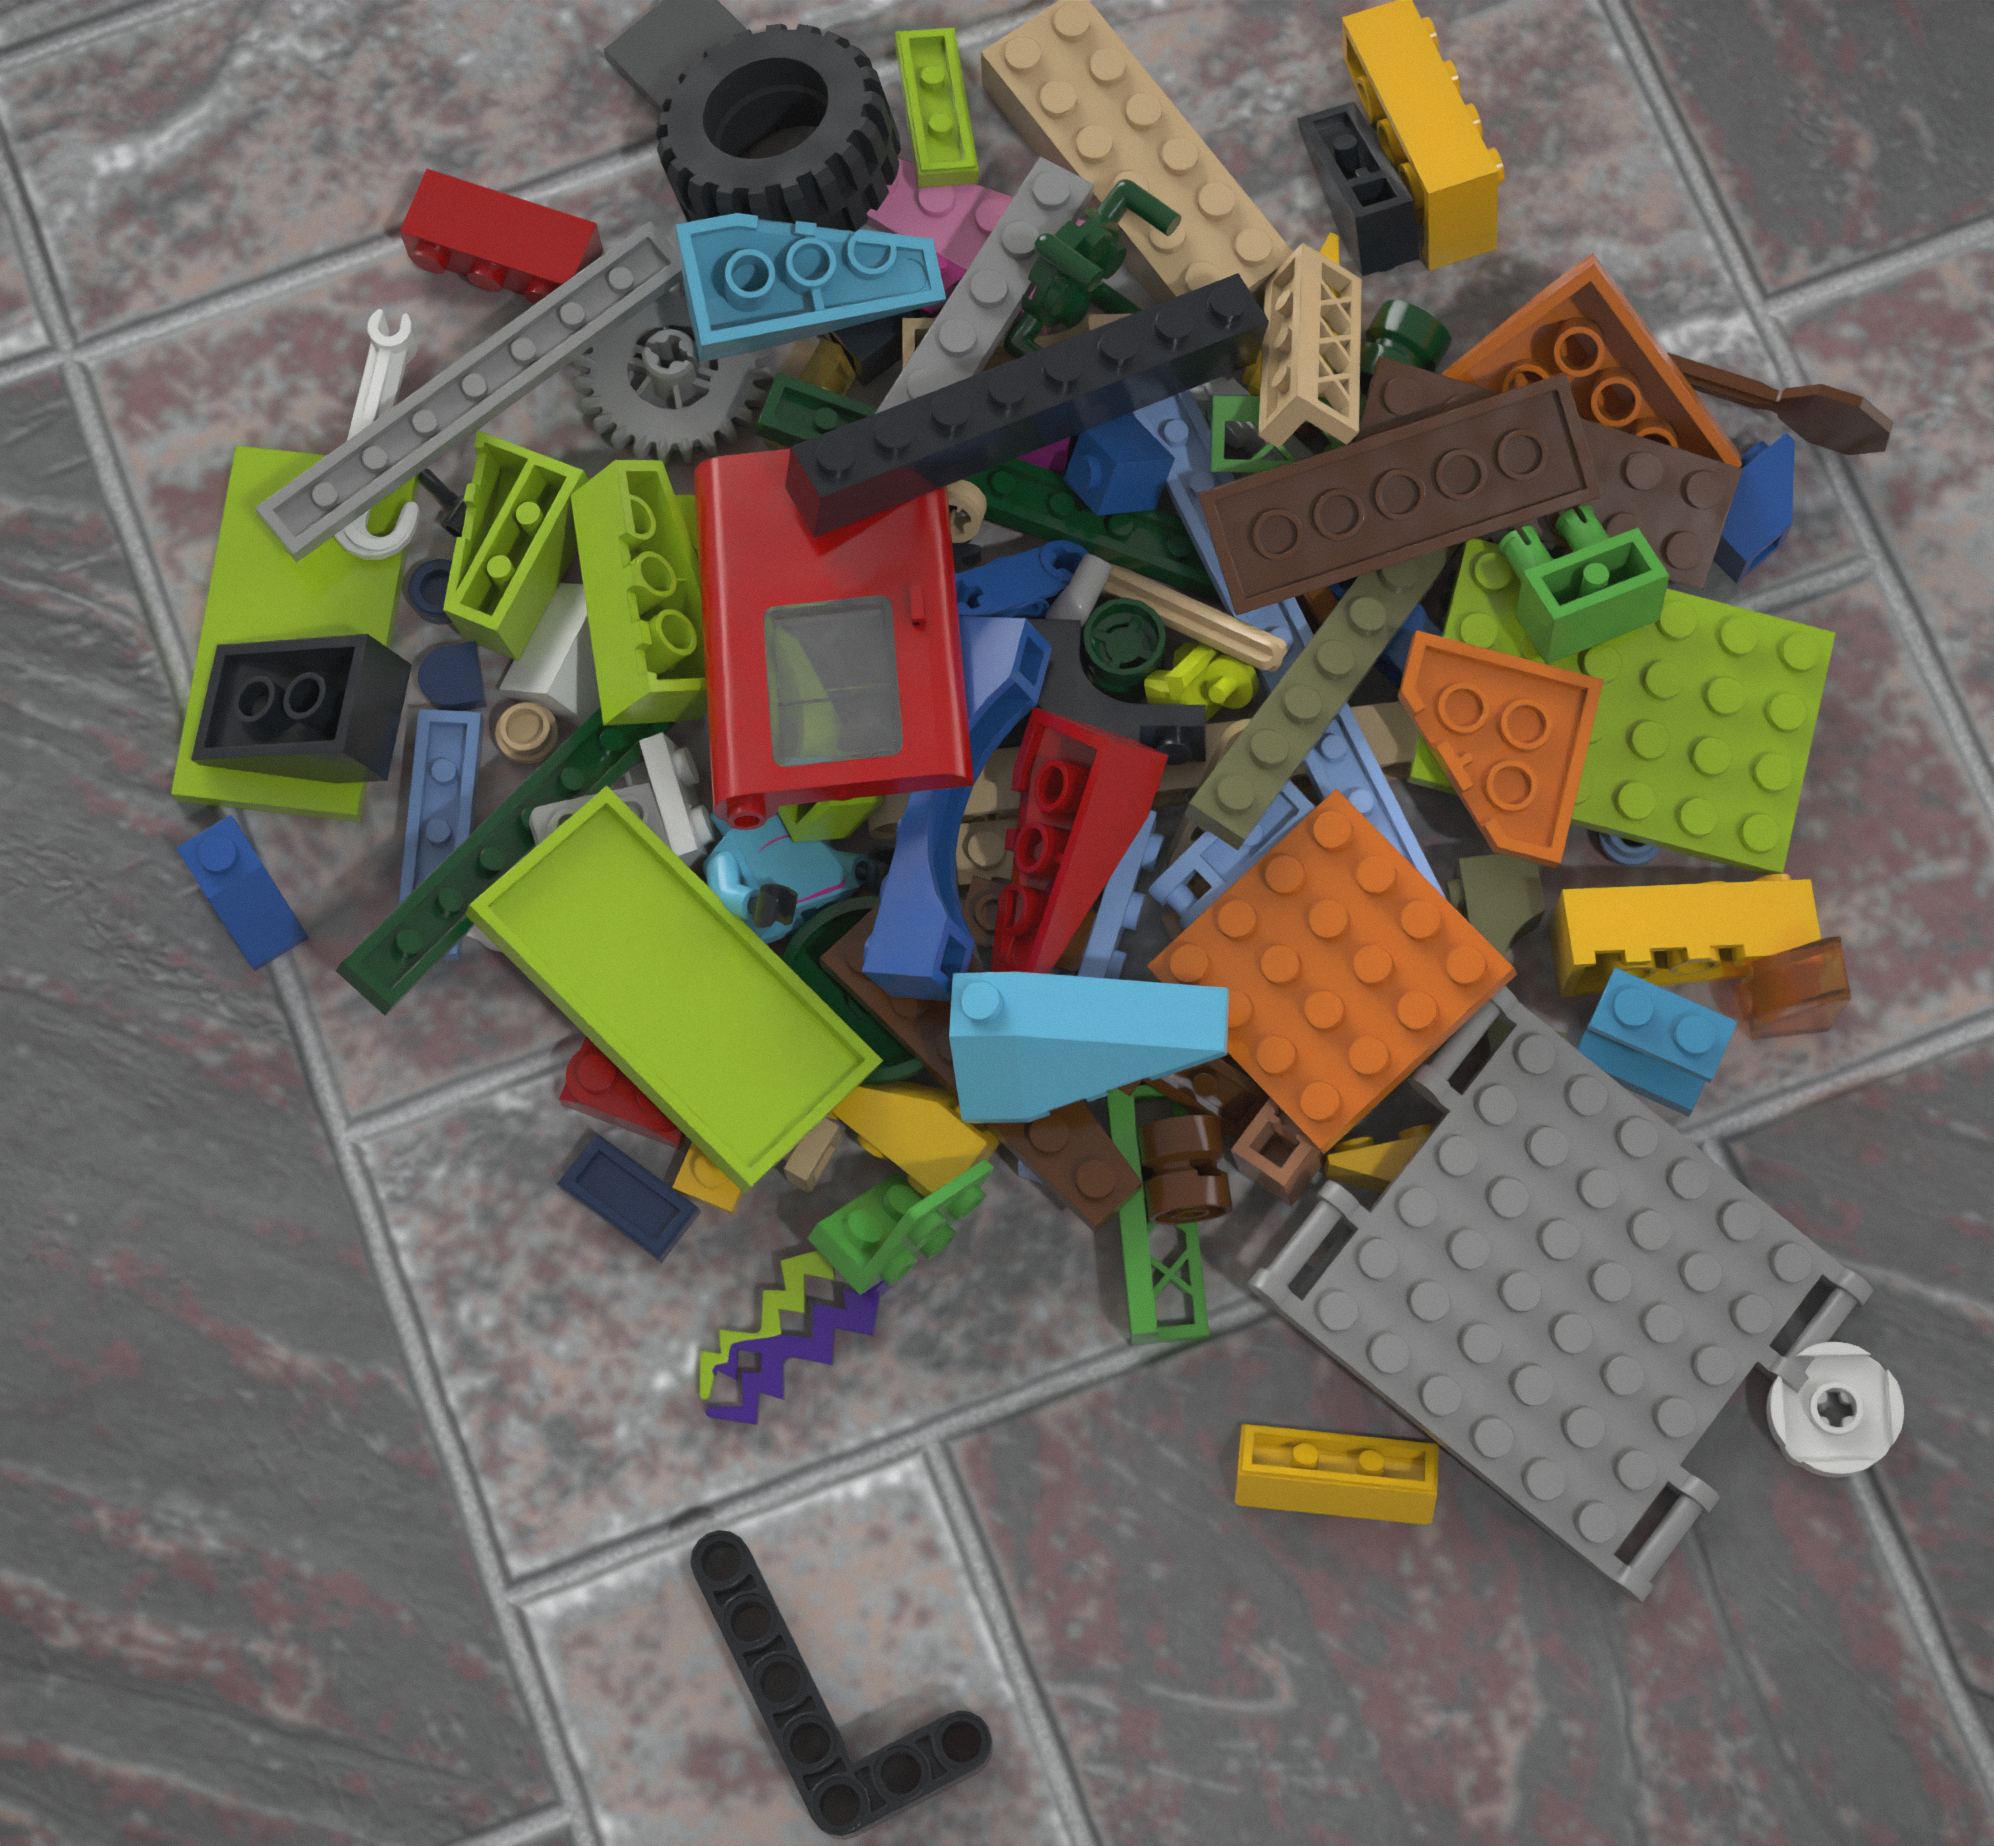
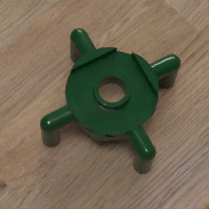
(1077, 260)

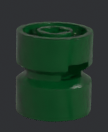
(1404, 335)
(1119, 637)

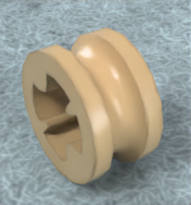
(973, 501)

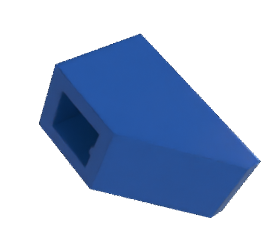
(1760, 508)

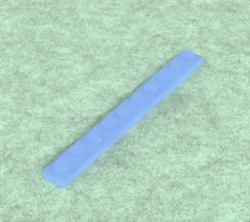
(1342, 754)

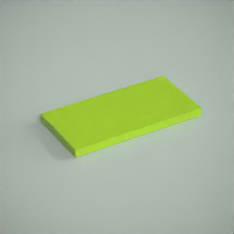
(269, 597)
(674, 988)

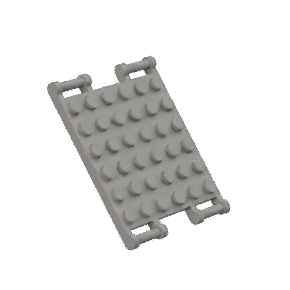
(1560, 1291)

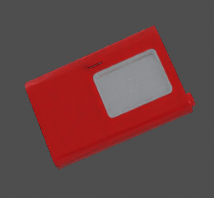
(815, 646)

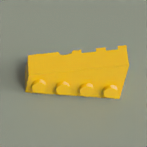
(1426, 129)
(1677, 931)

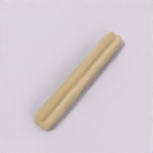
(1199, 620)

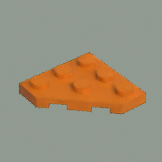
(1505, 738)

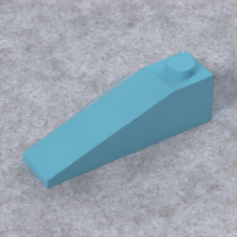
(783, 282)
(1058, 1039)

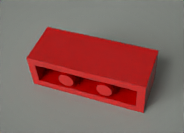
(495, 237)

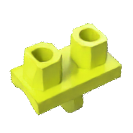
(1203, 678)

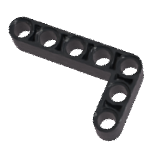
(809, 1709)

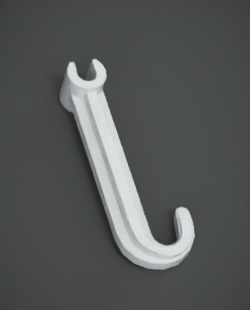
(377, 396)

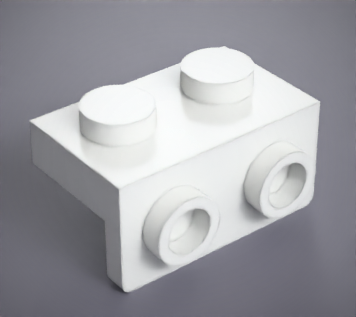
(672, 781)

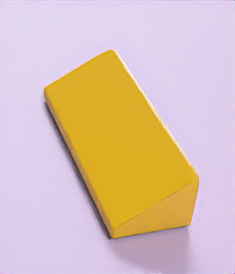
(1337, 1474)

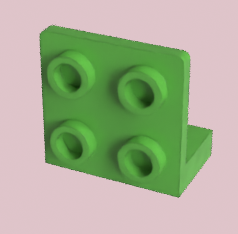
(893, 1225)

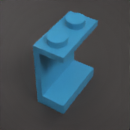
(1655, 1041)

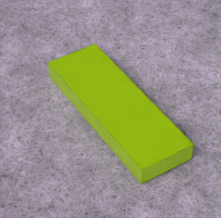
(936, 108)

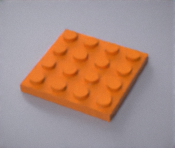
(1335, 969)

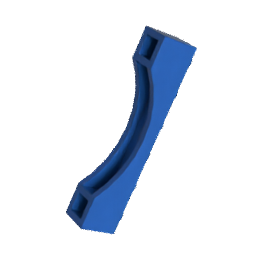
(920, 918)

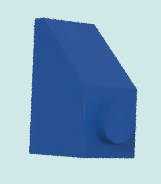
(1119, 467)
(242, 892)

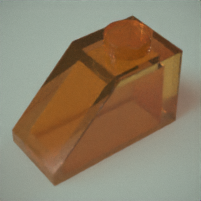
(1794, 990)

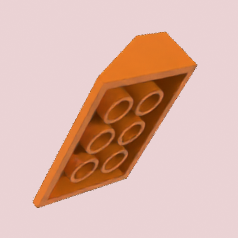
(1610, 360)

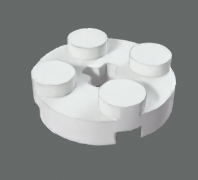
(1862, 1438)

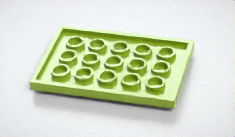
(1694, 720)

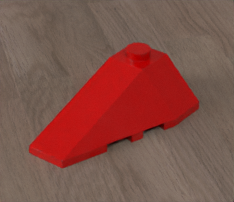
(1076, 819)

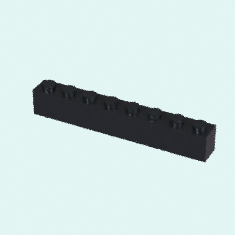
(1024, 405)

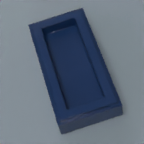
(629, 1198)

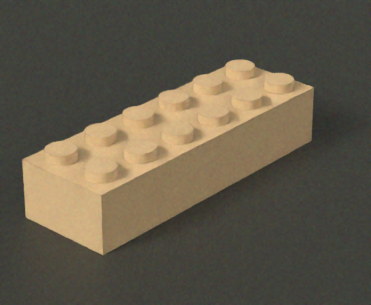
(1105, 119)

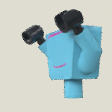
(783, 882)

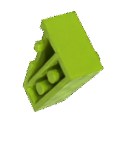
(511, 544)

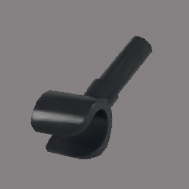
(455, 518)

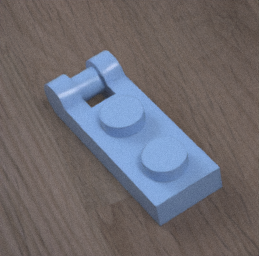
(1223, 864)

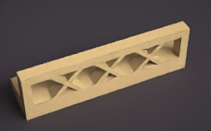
(1293, 344)

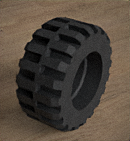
(767, 86)

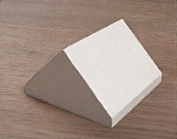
(558, 661)

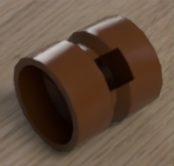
(1184, 1169)

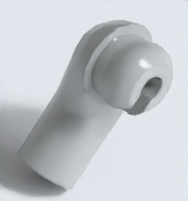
(1082, 592)

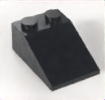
(304, 708)

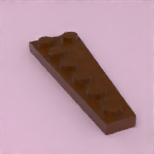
(1062, 1149)

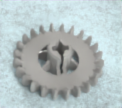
(664, 331)

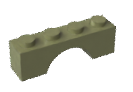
(1503, 903)

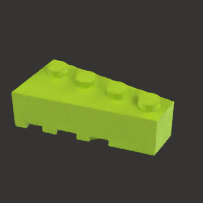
(641, 595)

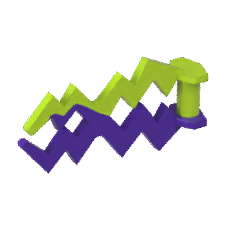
(777, 1348)

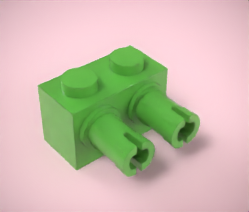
(1588, 594)

